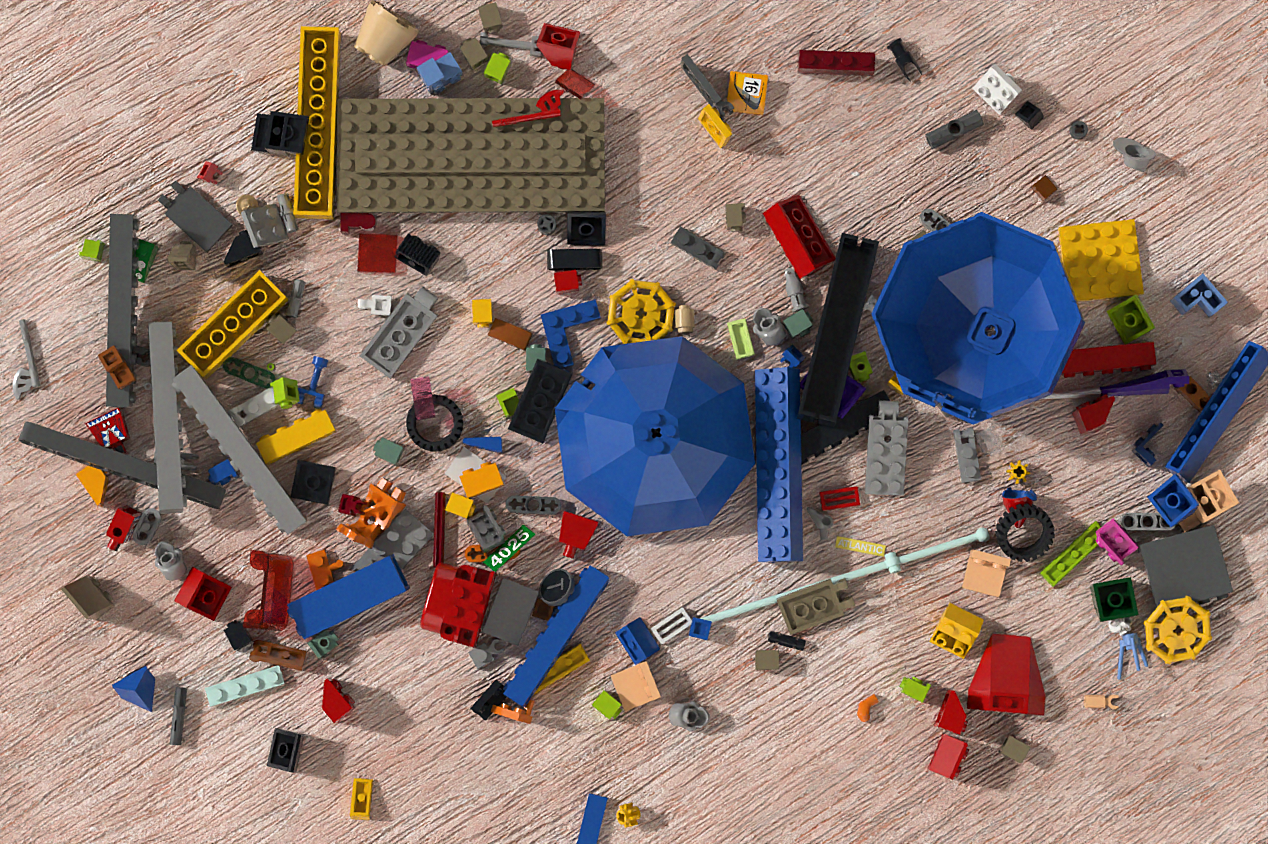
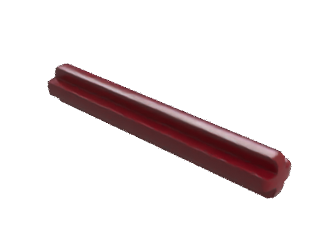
(439, 528)

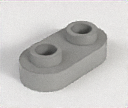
(145, 525)

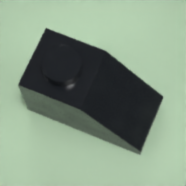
(241, 250)

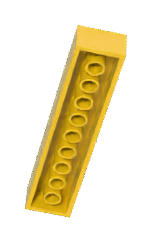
(318, 100)

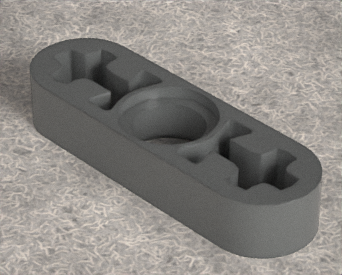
(528, 498)

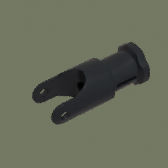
(902, 56)

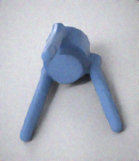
(1132, 643)

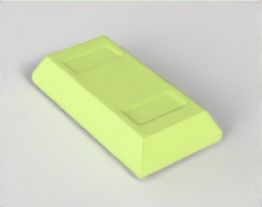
(741, 339)

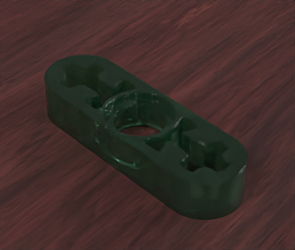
(234, 372)

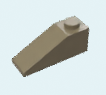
(183, 256)

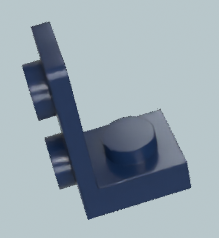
(1143, 454)

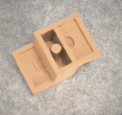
(1214, 498)

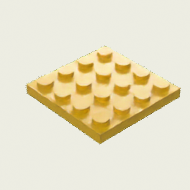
(1102, 260)

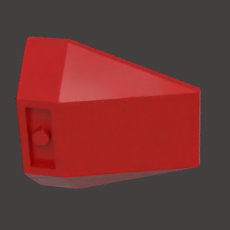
(1007, 678)

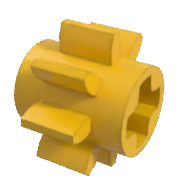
(1021, 468)
(628, 815)

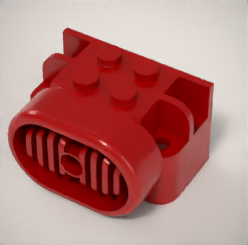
(457, 602)

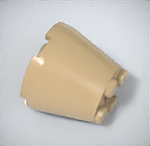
(384, 33)

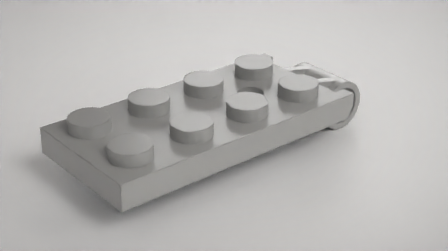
(396, 338)
(886, 459)
(402, 538)

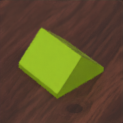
(1130, 319)

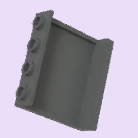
(1186, 566)

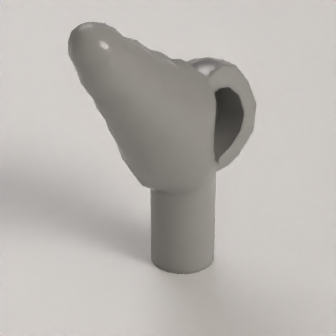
(821, 521)

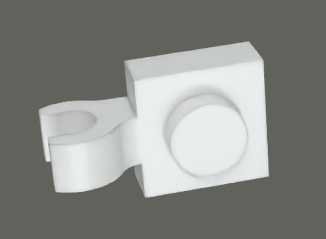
(379, 305)

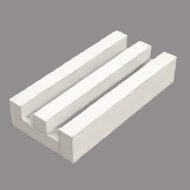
(658, 635)

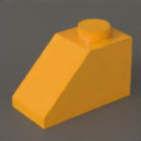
(95, 483)

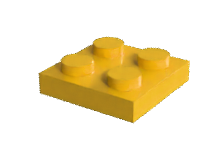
(719, 130)

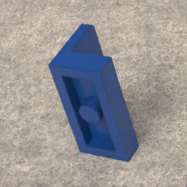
(637, 640)

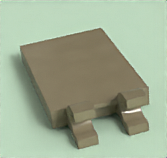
(814, 605)

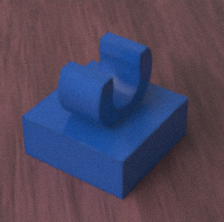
(793, 355)
(700, 628)

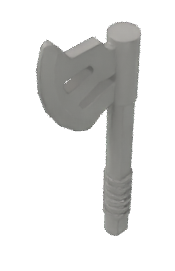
(34, 380)

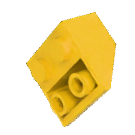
(956, 630)

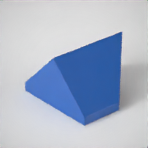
(137, 688)

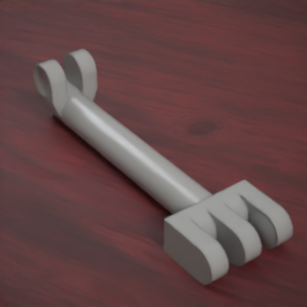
(485, 40)

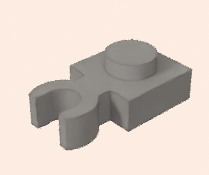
(483, 655)

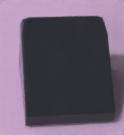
(1029, 115)

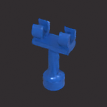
(319, 364)

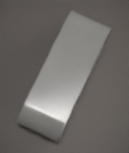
(1137, 522)

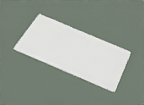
(464, 461)

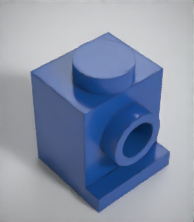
(222, 473)

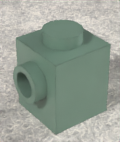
(798, 324)

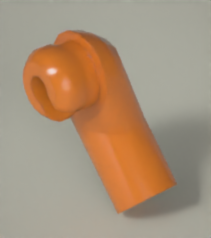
(864, 708)

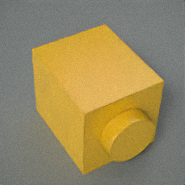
(482, 313)
(460, 506)

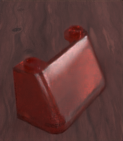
(275, 592)

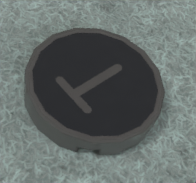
(556, 587)

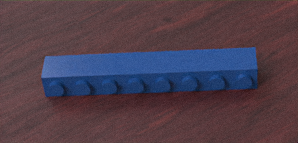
(1218, 412)
(556, 637)

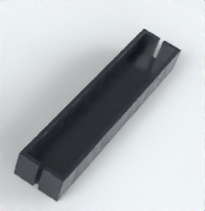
(838, 330)

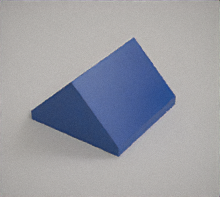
(1174, 501)

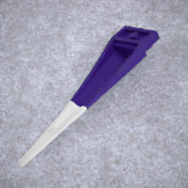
(1148, 385)

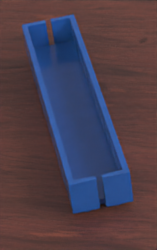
(778, 465)

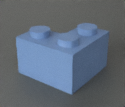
(439, 73)
(1199, 292)

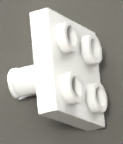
(997, 88)

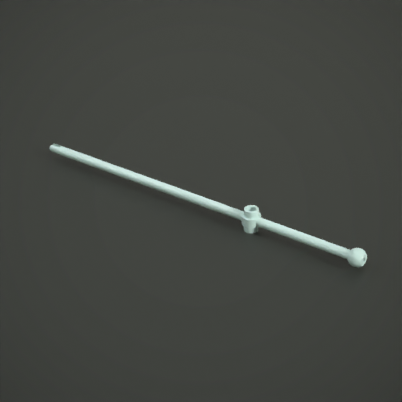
(892, 563)

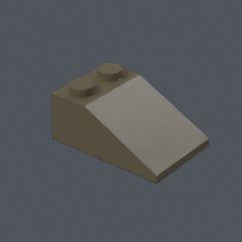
(88, 597)

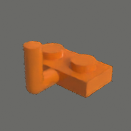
(321, 569)
(517, 714)

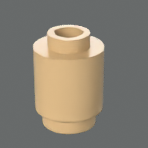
(684, 319)

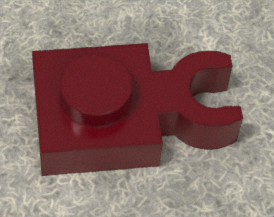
(351, 505)

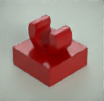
(207, 172)

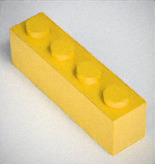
(295, 437)

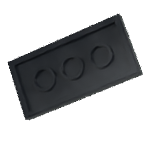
(538, 401)

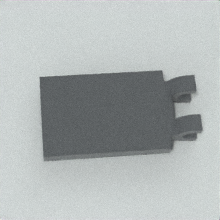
(705, 87)
(196, 217)

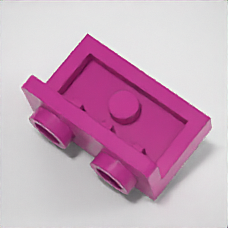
(1115, 541)

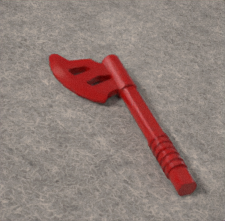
(553, 112)

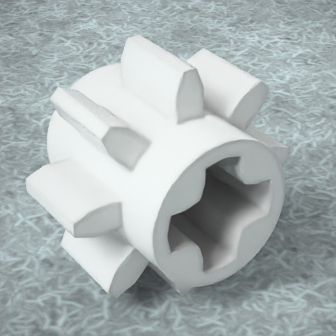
(1120, 625)

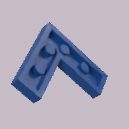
(558, 320)

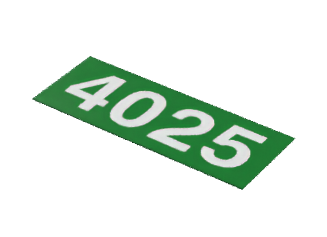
(509, 548)

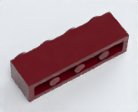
(836, 62)

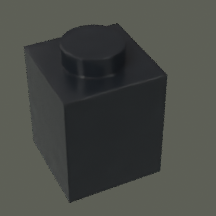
(237, 635)

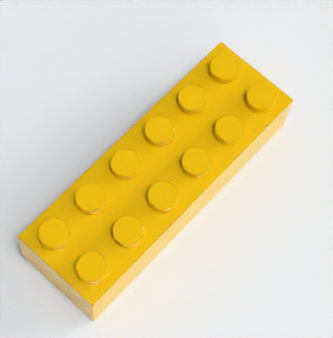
(232, 325)

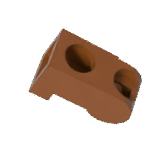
(1194, 394)

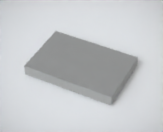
(510, 611)

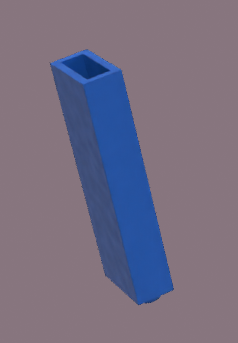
(348, 596)

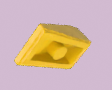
(361, 799)

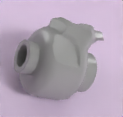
(768, 326)
(170, 561)
(688, 716)

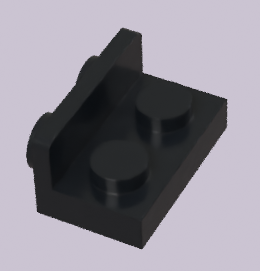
(492, 696)

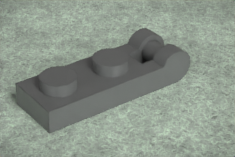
(697, 248)

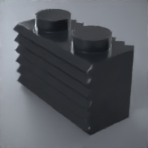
(417, 254)

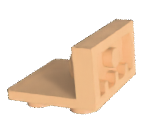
(985, 573)
(635, 686)

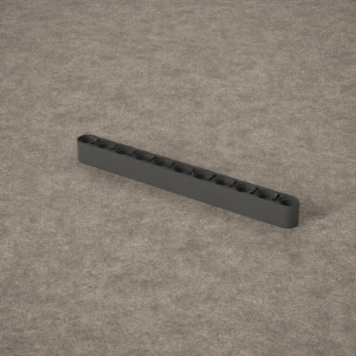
(114, 462)

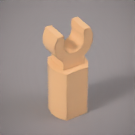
(1099, 701)

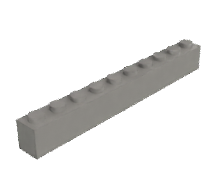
(166, 418)
(239, 449)

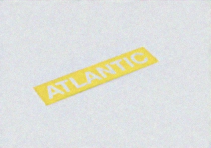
(860, 546)

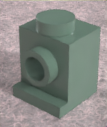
(318, 649)

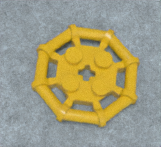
(634, 304)
(1182, 639)

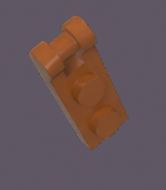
(278, 655)

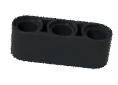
(574, 259)

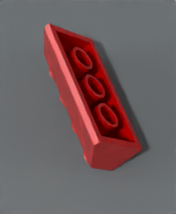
(799, 236)

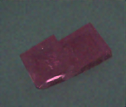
(422, 398)

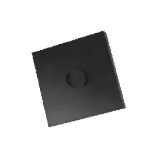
(313, 482)

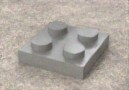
(264, 225)

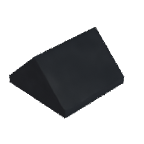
(586, 228)
(285, 750)

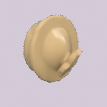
(246, 202)

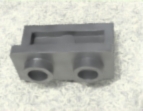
(486, 529)

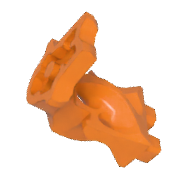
(384, 511)

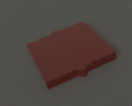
(575, 83)

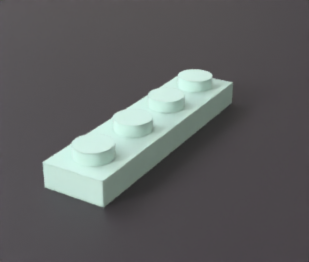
(244, 685)

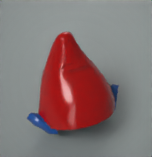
(1015, 497)

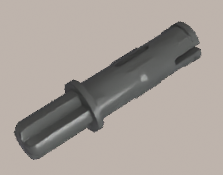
(178, 716)

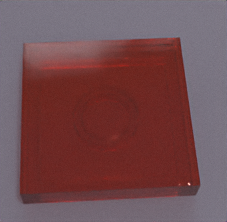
(377, 253)

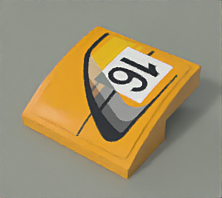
(747, 92)

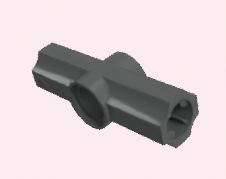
(943, 134)

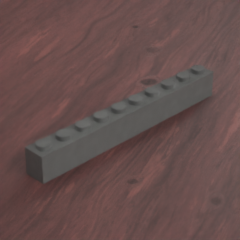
(122, 301)

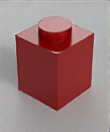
(567, 281)

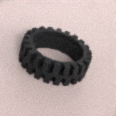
(438, 445)
(1034, 549)

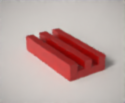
(855, 496)

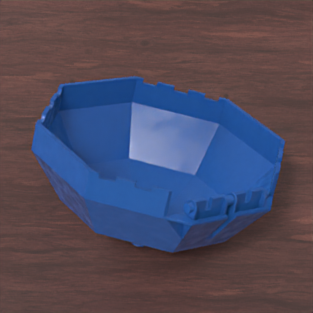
(956, 288)
(644, 480)

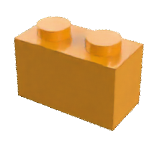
(481, 480)

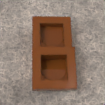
(510, 334)
(117, 367)

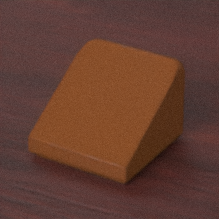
(1044, 188)

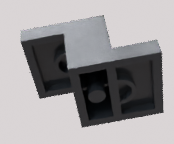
(280, 133)

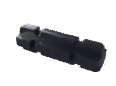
(786, 640)

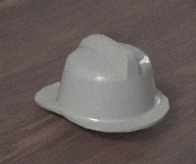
(1134, 153)

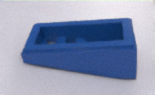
(487, 443)

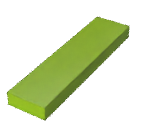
(1071, 555)

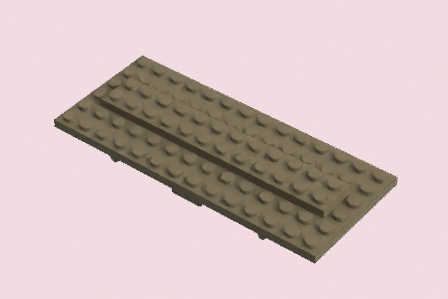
(453, 160)

